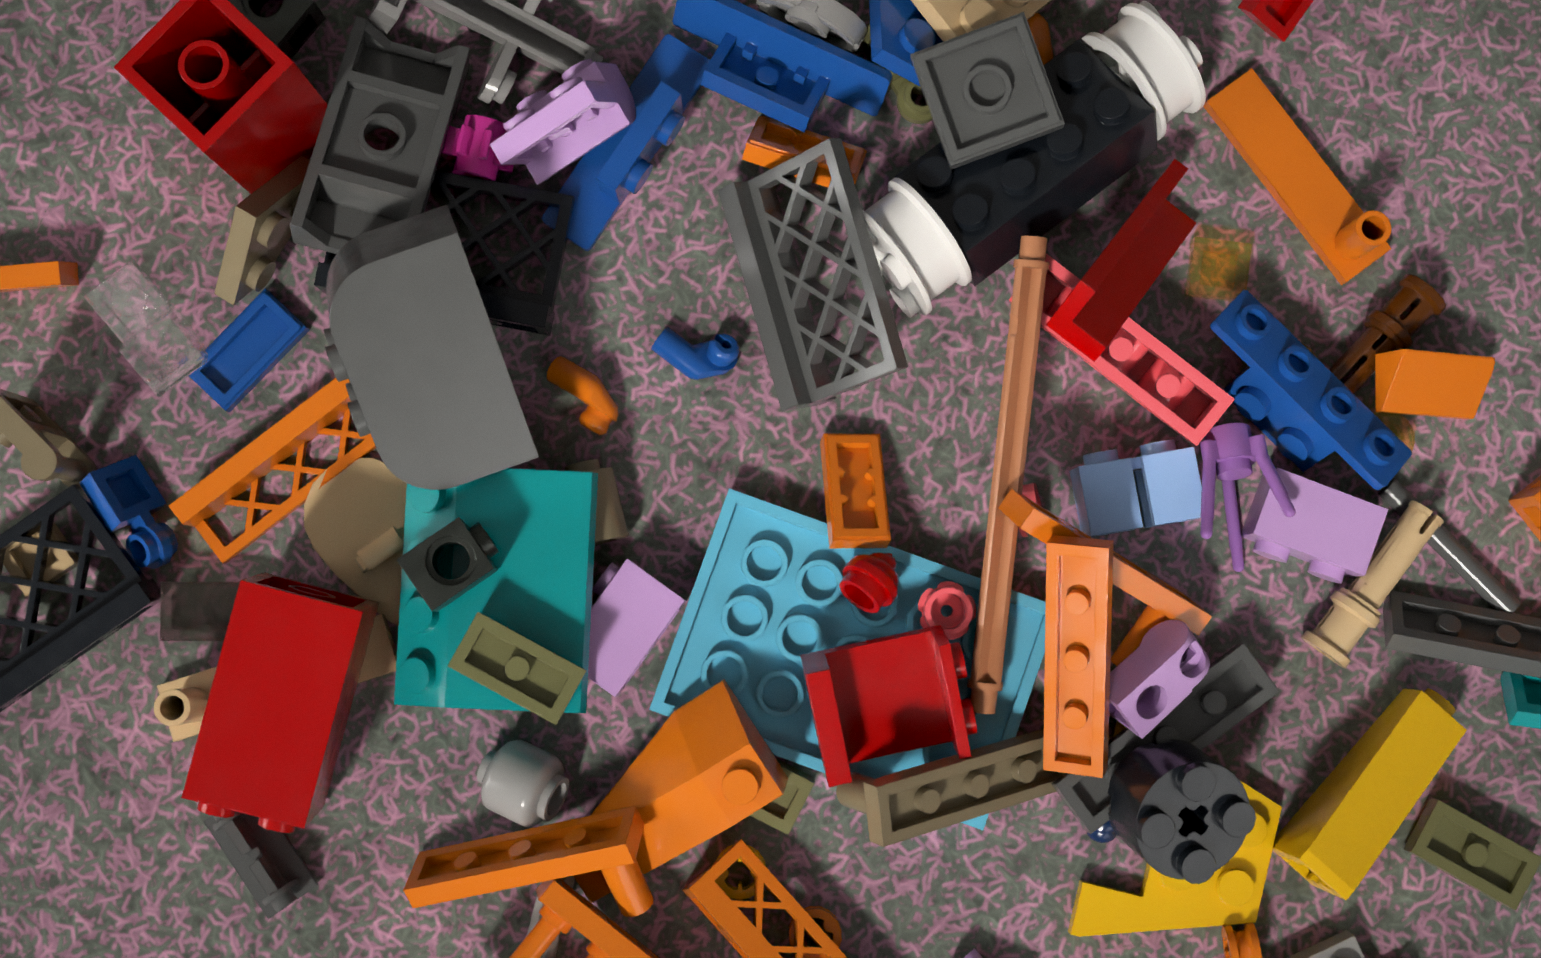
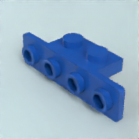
(778, 65)
(623, 161)
(1300, 399)

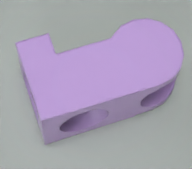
(1156, 676)

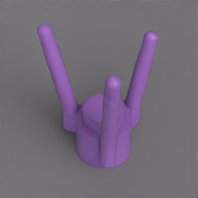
(1230, 453)

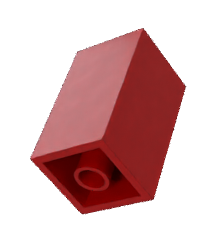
(227, 89)
(279, 701)

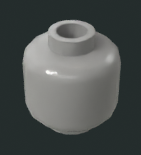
(522, 783)

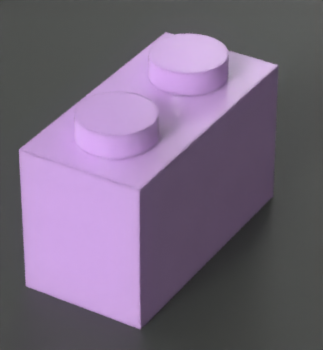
(1327, 530)
(627, 623)

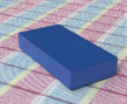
(248, 350)

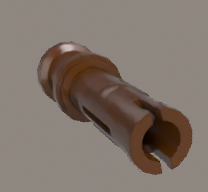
(1389, 329)

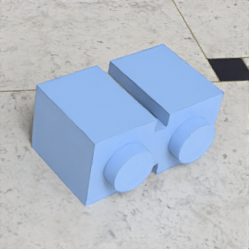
(1165, 484)

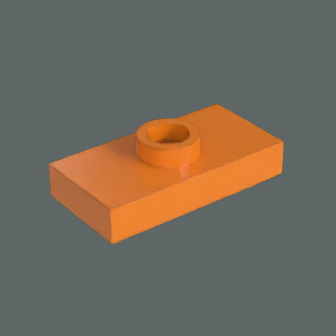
(777, 142)
(855, 491)

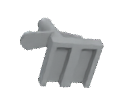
(506, 24)

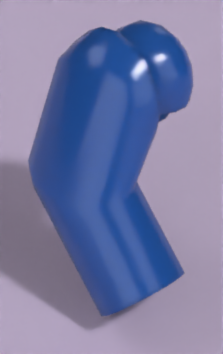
(698, 360)

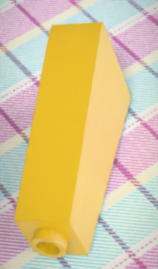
(1370, 792)

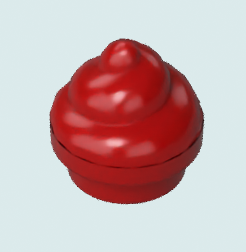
(870, 581)

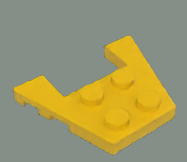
(1171, 903)

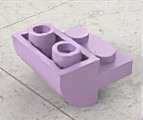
(567, 121)

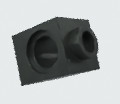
(289, 26)
(422, 567)

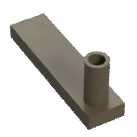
(950, 789)

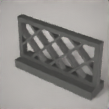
(782, 291)

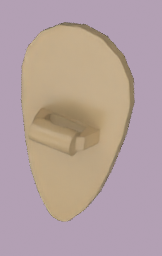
(360, 530)

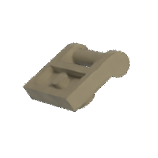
(44, 445)

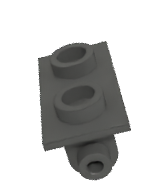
(263, 861)

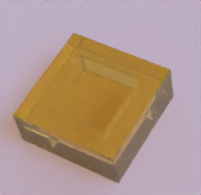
(1217, 268)

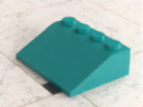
(541, 586)

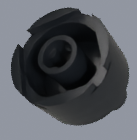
(1179, 809)

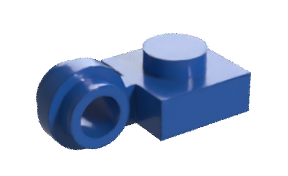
(128, 496)

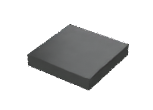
(987, 90)

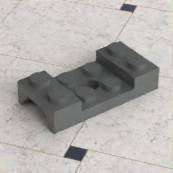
(377, 87)

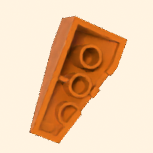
(693, 781)

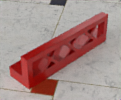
(1124, 269)

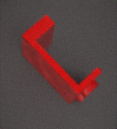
(887, 698)

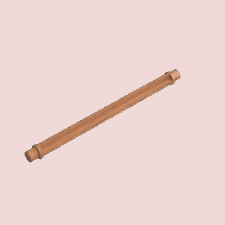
(1008, 472)

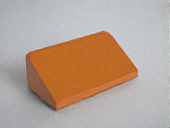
(1431, 383)

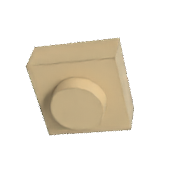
(20, 559)

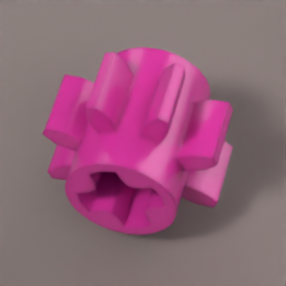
(472, 148)

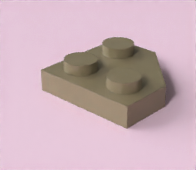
(260, 233)

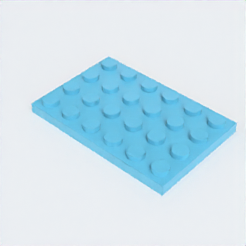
(776, 594)

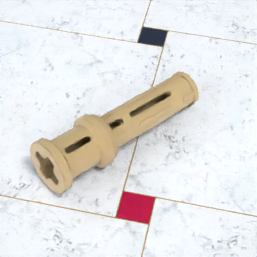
(1358, 605)

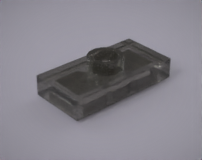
(196, 609)

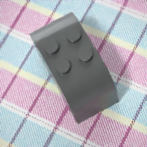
(422, 355)

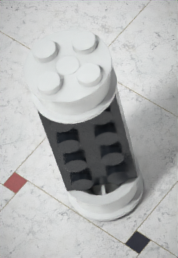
(970, 219)

